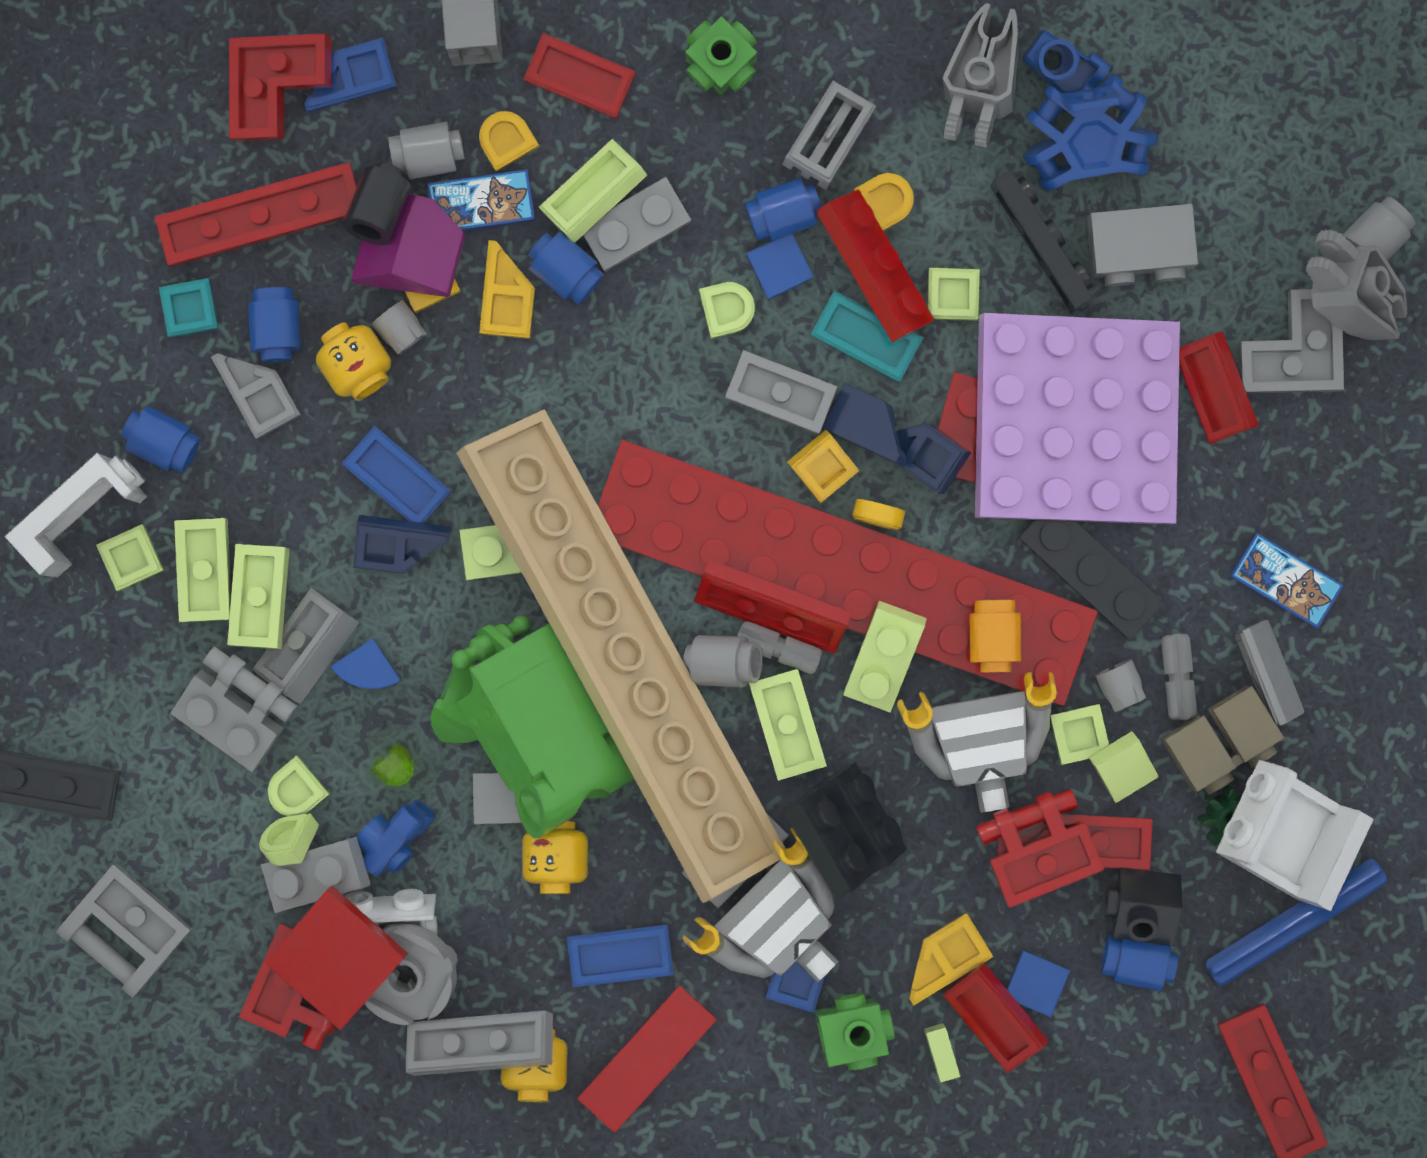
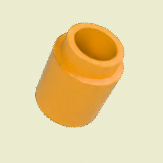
(995, 635)

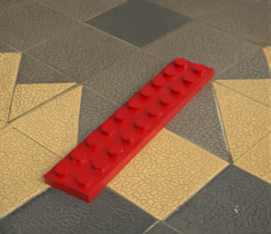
(697, 515)

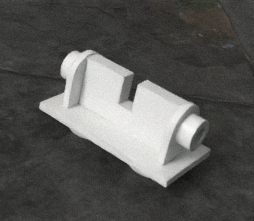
(406, 905)

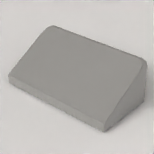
(307, 646)
(1269, 672)

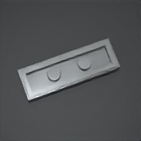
(479, 1043)

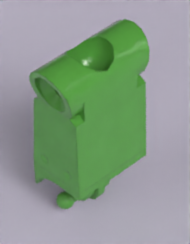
(538, 724)

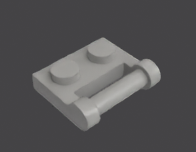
(135, 918)

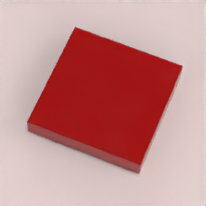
(336, 957)

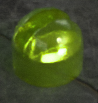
(395, 768)

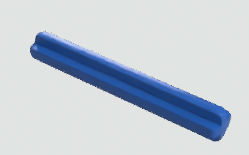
(1292, 925)

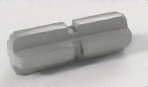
(788, 650)
(1178, 664)

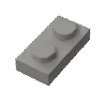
(636, 224)
(781, 392)
(322, 867)

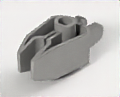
(982, 75)
(1356, 288)

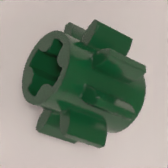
(1217, 810)

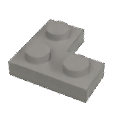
(1304, 362)

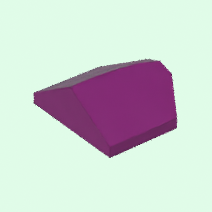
(420, 254)

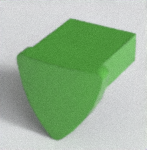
(446, 717)

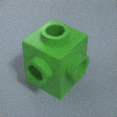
(716, 73)
(837, 1022)

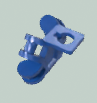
(1092, 138)

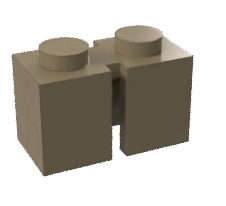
(1245, 728)

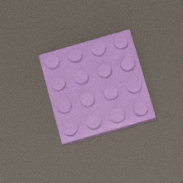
(1077, 419)

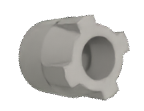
(399, 327)
(1121, 685)

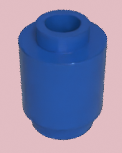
(783, 209)
(565, 267)
(274, 324)
(160, 440)
(1139, 963)

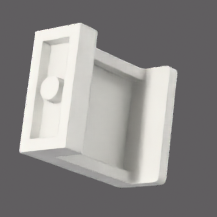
(62, 508)
(1293, 836)

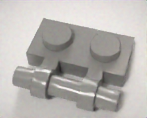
(228, 719)

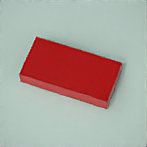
(579, 76)
(1216, 388)
(995, 1017)

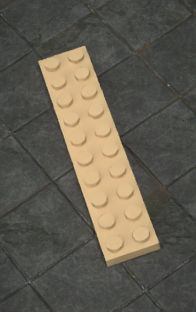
(622, 654)

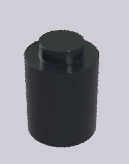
(377, 204)

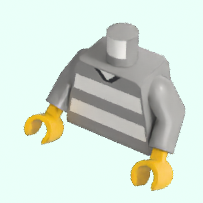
(983, 738)
(775, 922)

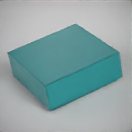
(188, 308)

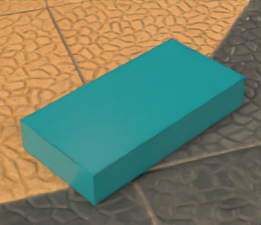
(861, 336)

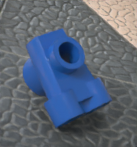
(1074, 70)
(388, 842)

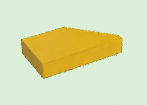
(506, 297)
(947, 956)

